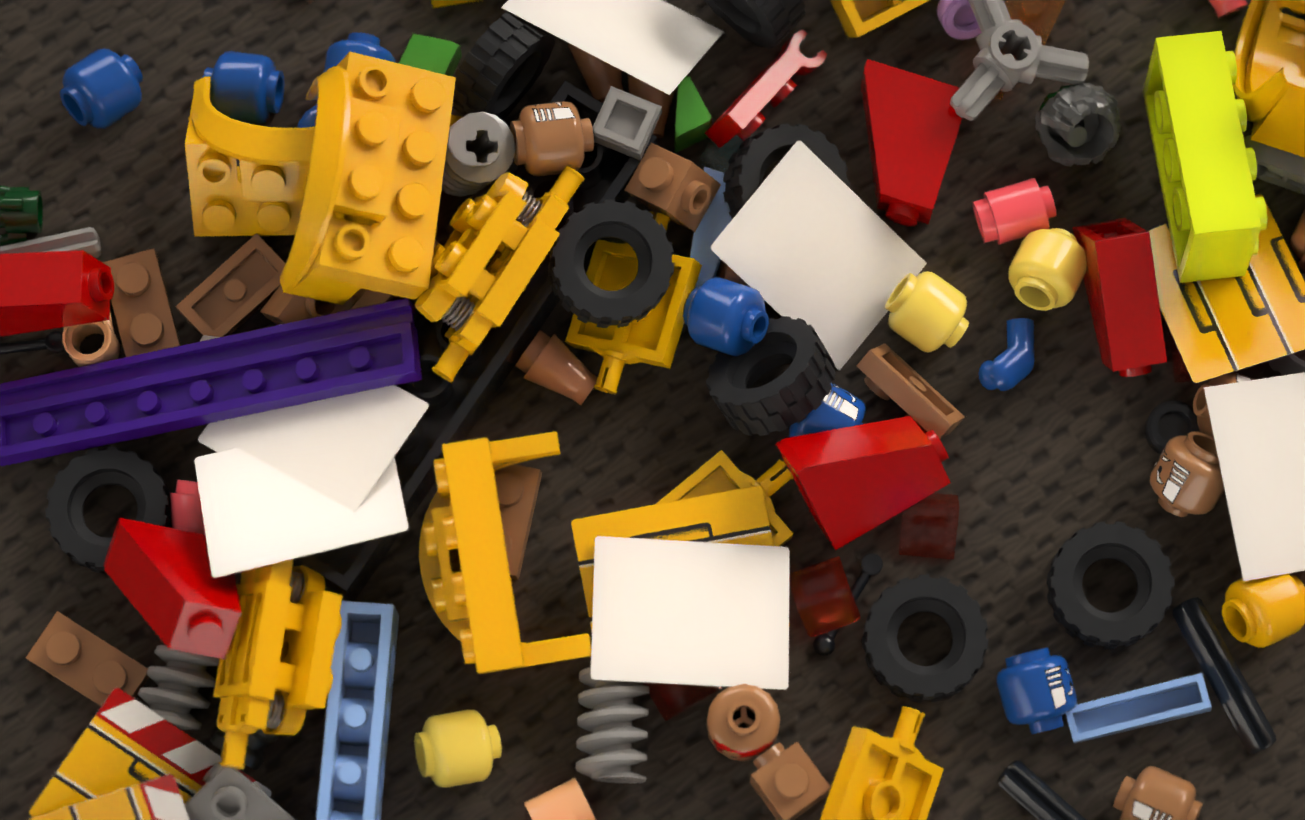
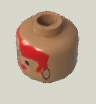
(738, 742)

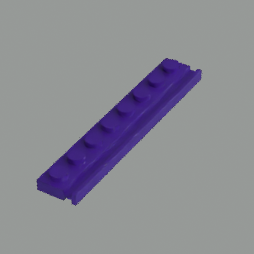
(209, 381)

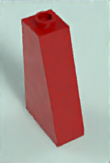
(52, 291)

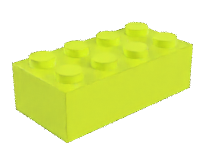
(1203, 156)

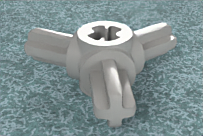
(1002, 72)

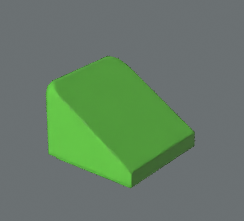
(432, 54)
(691, 116)

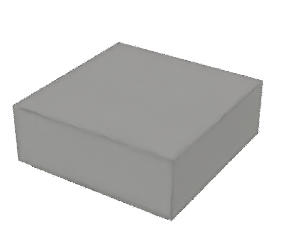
(626, 123)

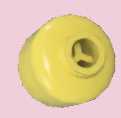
(1047, 269)
(927, 311)
(457, 748)

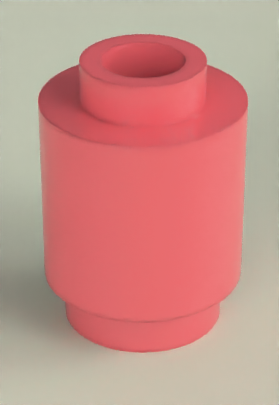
(1014, 211)

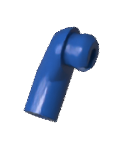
(1013, 363)

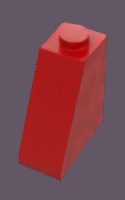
(908, 139)
(1123, 295)
(864, 473)
(172, 586)

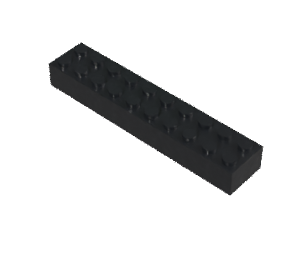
(459, 404)

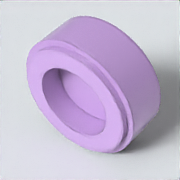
(958, 19)

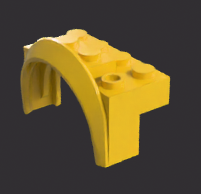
(1273, 73)
(377, 159)
(261, 193)
(466, 516)

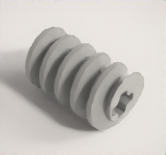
(476, 153)
(179, 686)
(610, 729)

